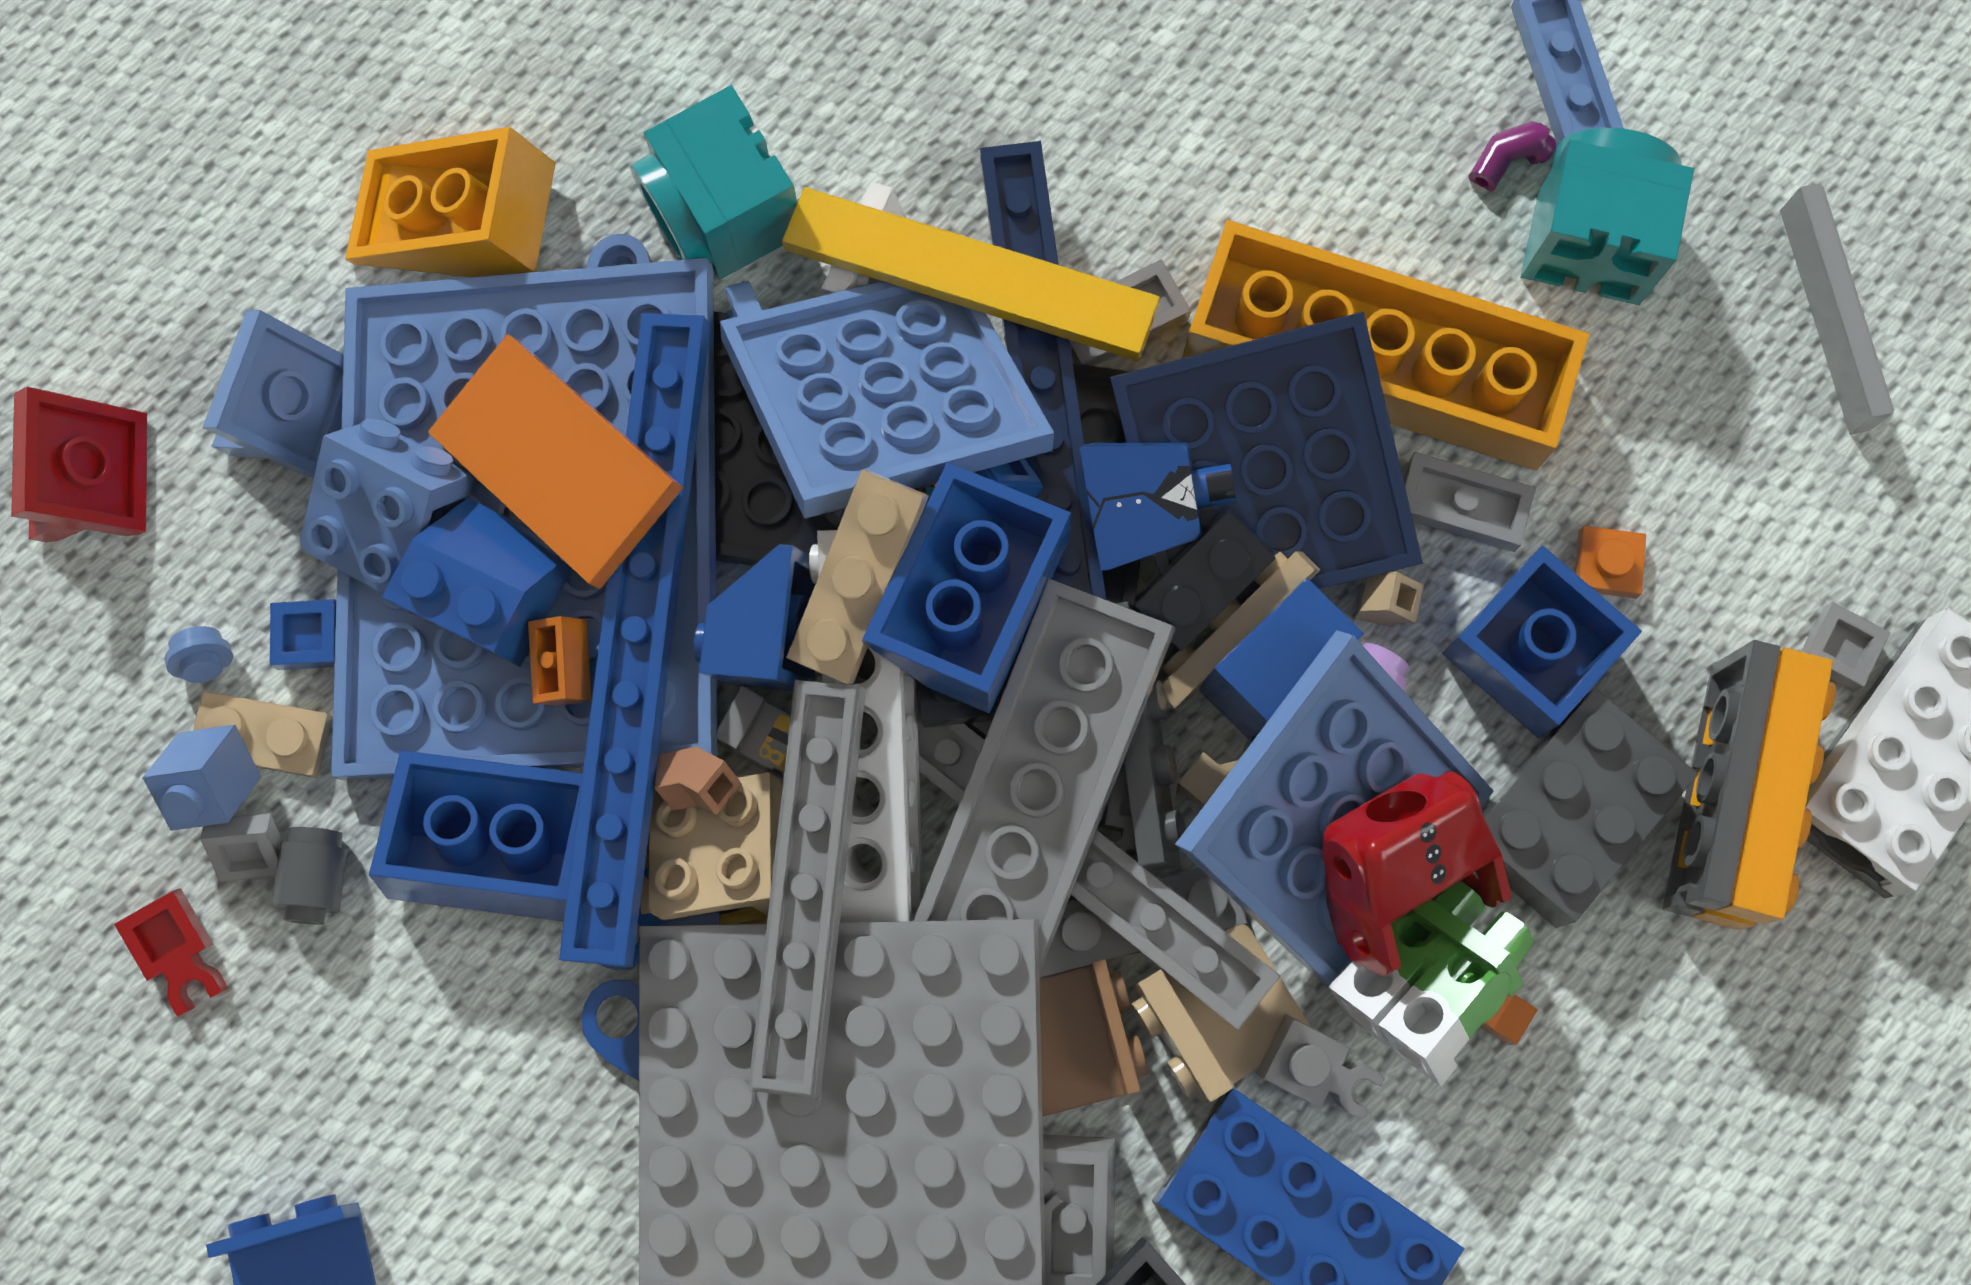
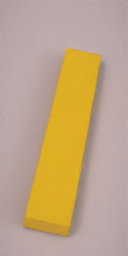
(971, 273)

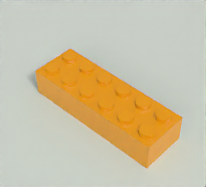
(1442, 356)

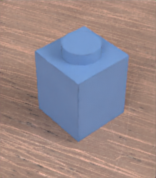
(202, 777)

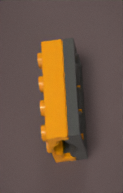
(1752, 786)

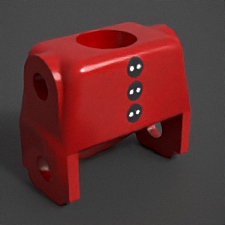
(1402, 854)

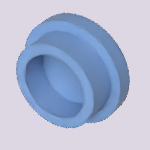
(197, 654)

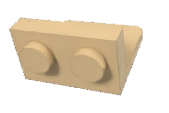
(715, 860)
(1204, 1045)

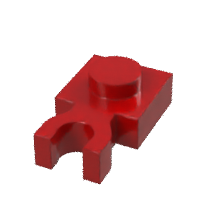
(167, 941)

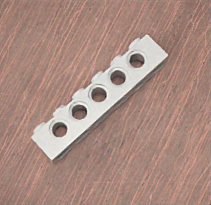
(894, 769)

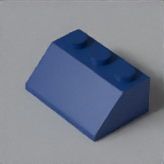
(968, 586)
(478, 835)

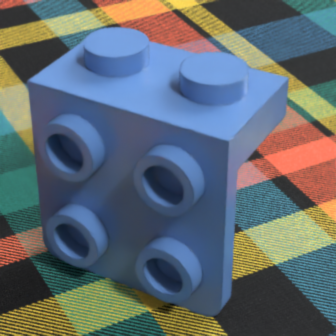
(375, 497)

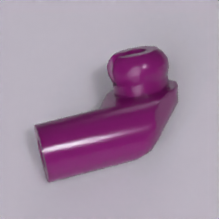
(1526, 140)

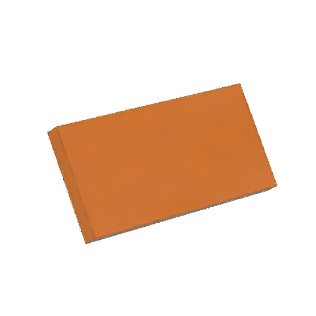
(555, 461)

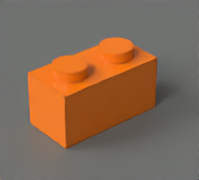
(559, 661)

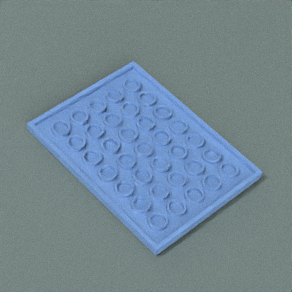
(404, 364)

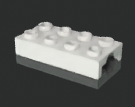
(1901, 764)

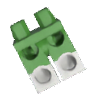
(1446, 983)

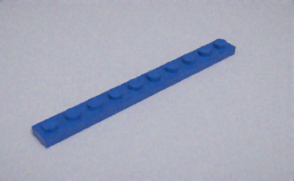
(635, 658)

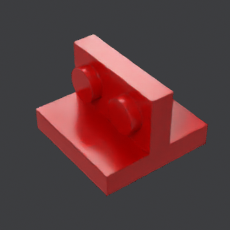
(77, 466)

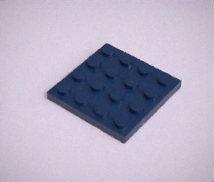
(1303, 441)

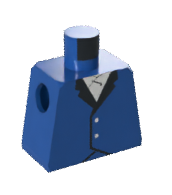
(1148, 497)

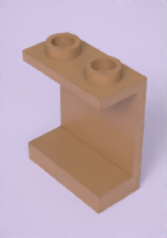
(1085, 1040)

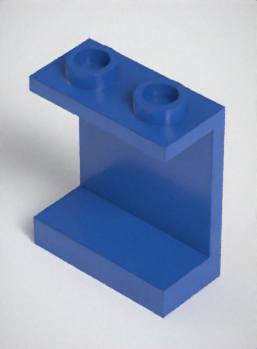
(316, 1248)

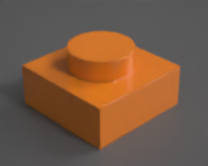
(1611, 560)

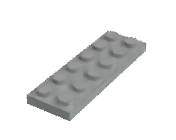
(1048, 763)

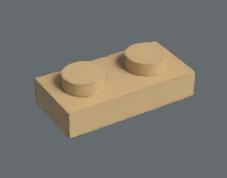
(274, 734)

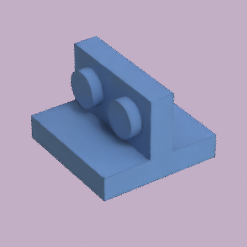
(277, 395)

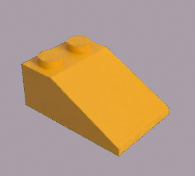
(453, 205)

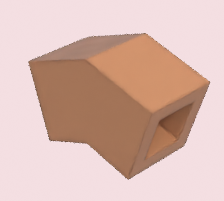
(695, 779)

